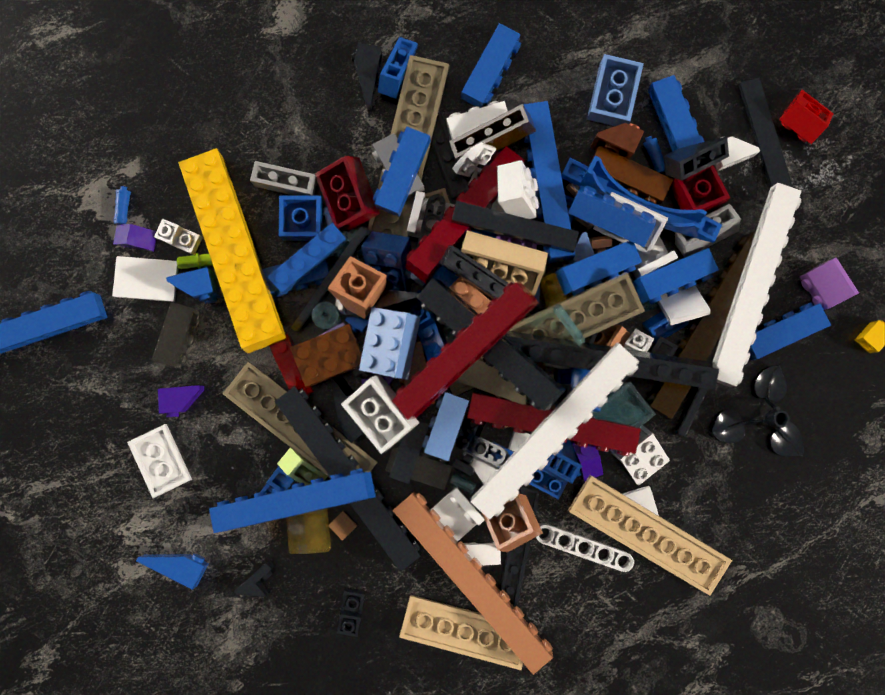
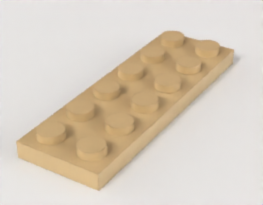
(456, 631)

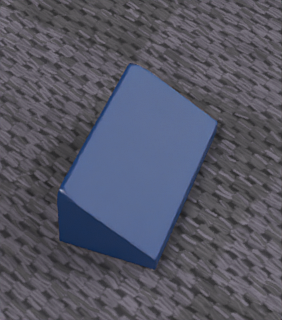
(659, 326)

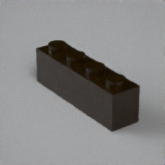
(496, 132)

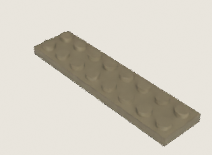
(256, 396)

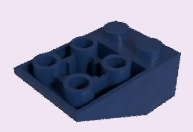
(388, 255)

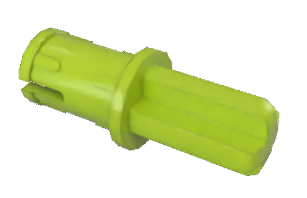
(194, 261)

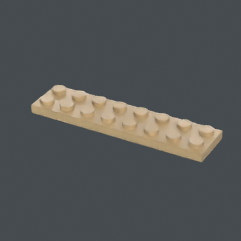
(649, 535)

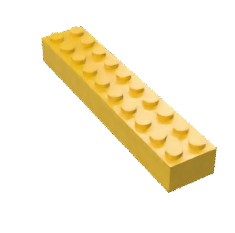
(232, 251)

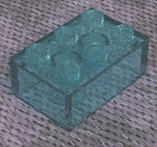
(625, 407)

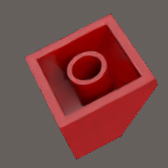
(806, 117)

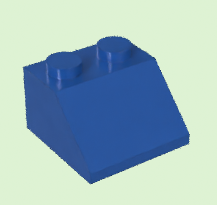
(199, 284)

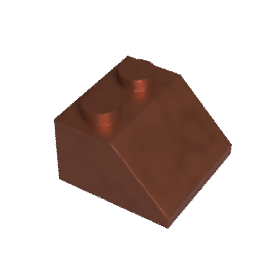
(620, 139)

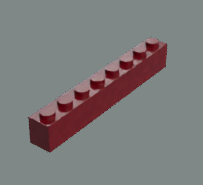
(482, 193)
(464, 350)
(523, 418)

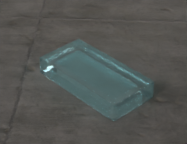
(569, 324)

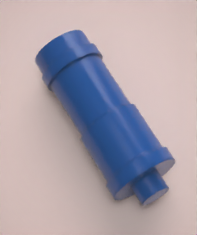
(654, 152)
(121, 207)

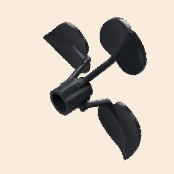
(787, 438)

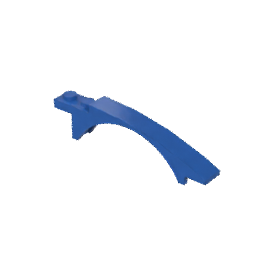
(686, 222)

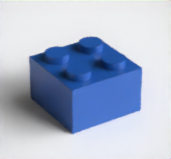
(300, 217)

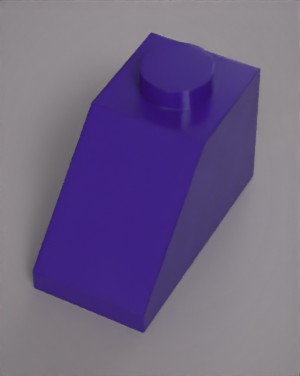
(177, 399)
(589, 459)

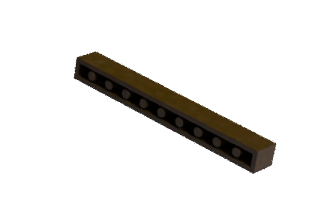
(705, 331)

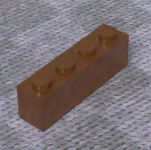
(634, 176)

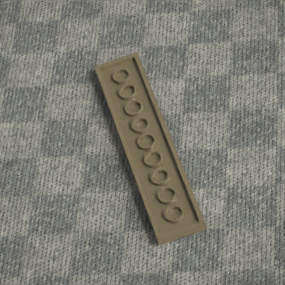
(418, 110)
(590, 311)

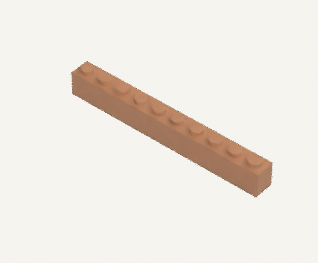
(473, 582)

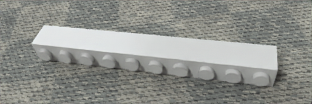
(755, 283)
(553, 431)

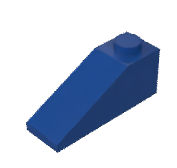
(394, 71)
(182, 568)

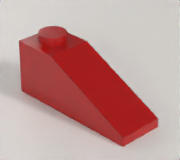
(287, 364)

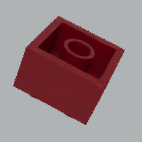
(700, 191)

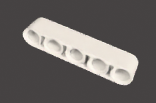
(592, 551)

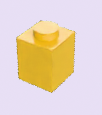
(872, 336)

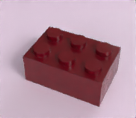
(347, 193)

